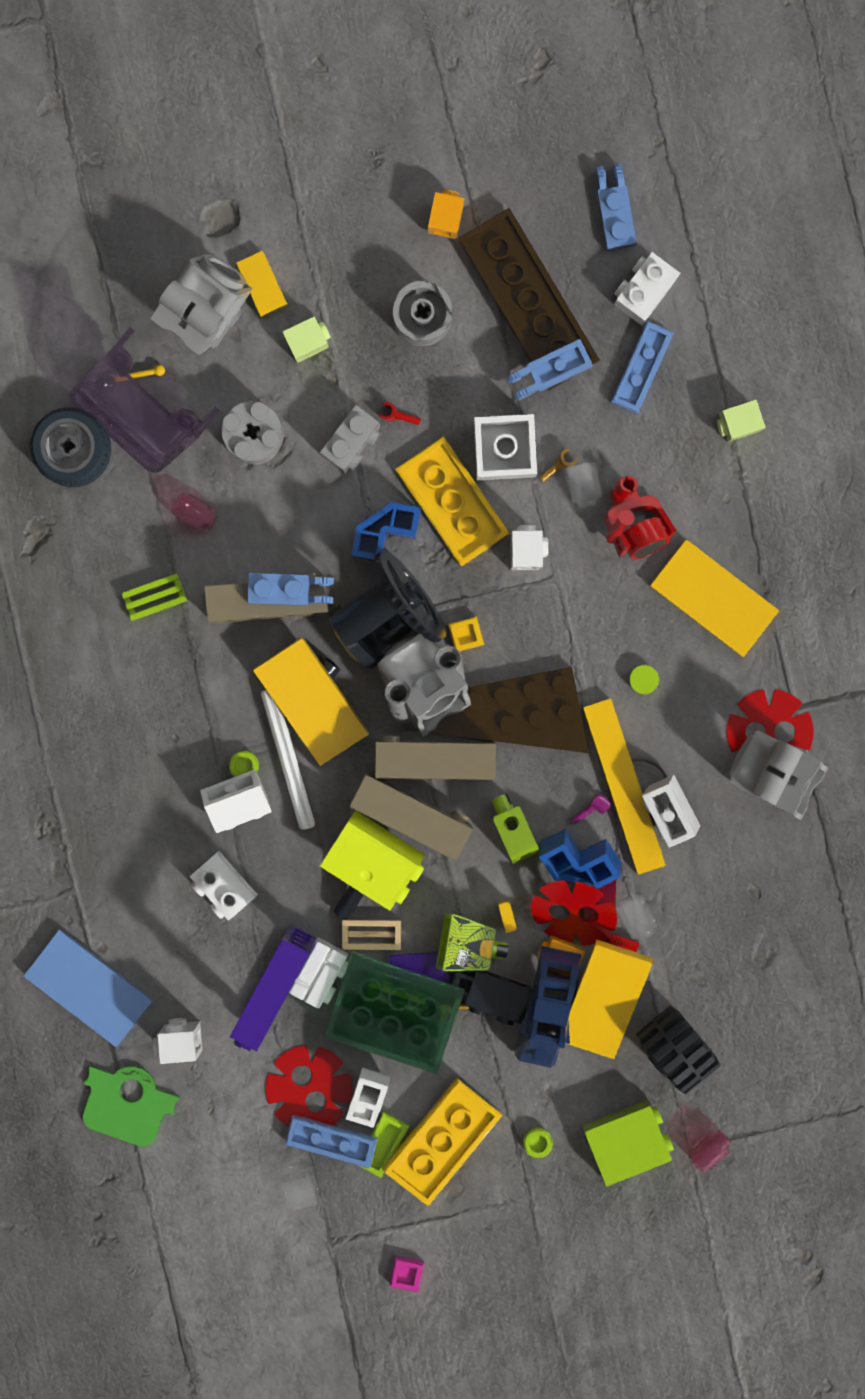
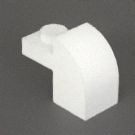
(368, 1097)

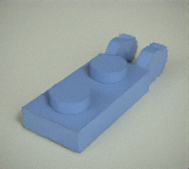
(615, 210)
(552, 368)
(286, 589)

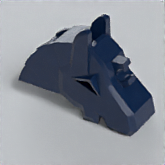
(541, 1047)

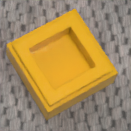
(466, 634)
(507, 915)

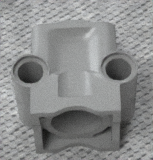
(203, 302)
(423, 683)
(777, 773)

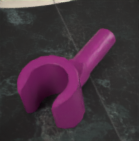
(599, 803)

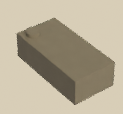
(230, 604)
(435, 759)
(412, 816)

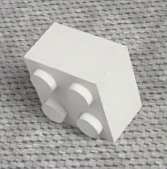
(505, 447)

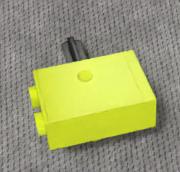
(371, 864)

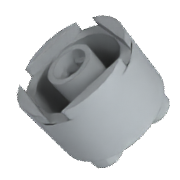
(427, 297)
(237, 425)

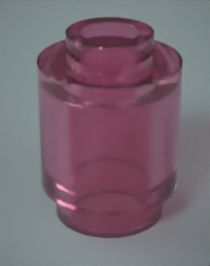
(194, 512)
(710, 1150)

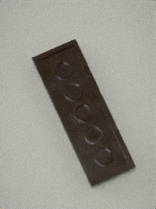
(522, 287)

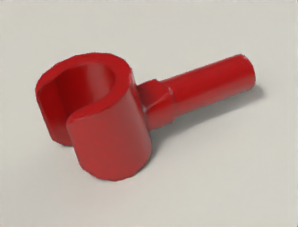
(399, 415)

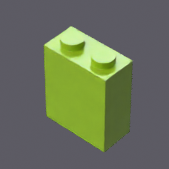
(628, 1142)

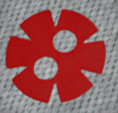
(781, 709)
(582, 896)
(322, 1067)

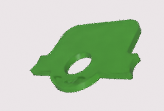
(124, 1119)

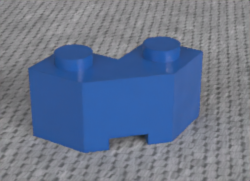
(392, 520)
(591, 866)

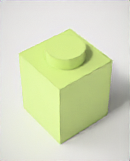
(307, 338)
(740, 421)

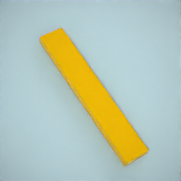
(624, 786)

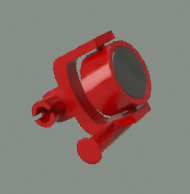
(644, 537)

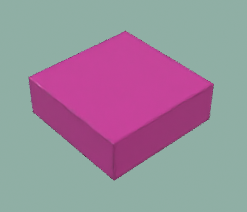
(406, 1273)

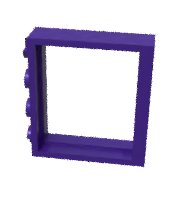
(272, 989)

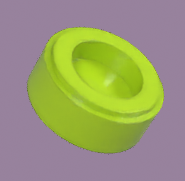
(644, 679)
(243, 762)
(537, 1142)

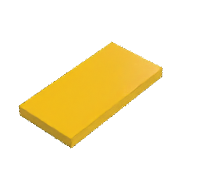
(452, 501)
(714, 598)
(311, 701)
(607, 998)
(442, 1141)

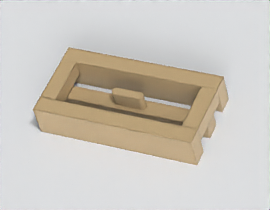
(371, 945)

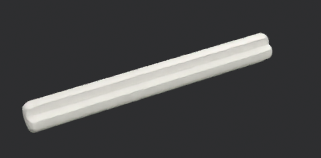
(288, 762)

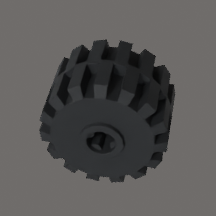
(677, 1050)

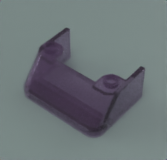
(134, 415)

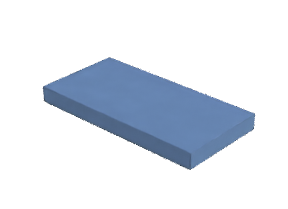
(88, 988)

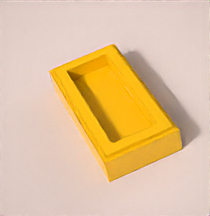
(264, 285)

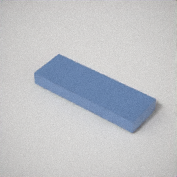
(642, 367)
(331, 1141)

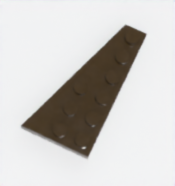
(522, 711)

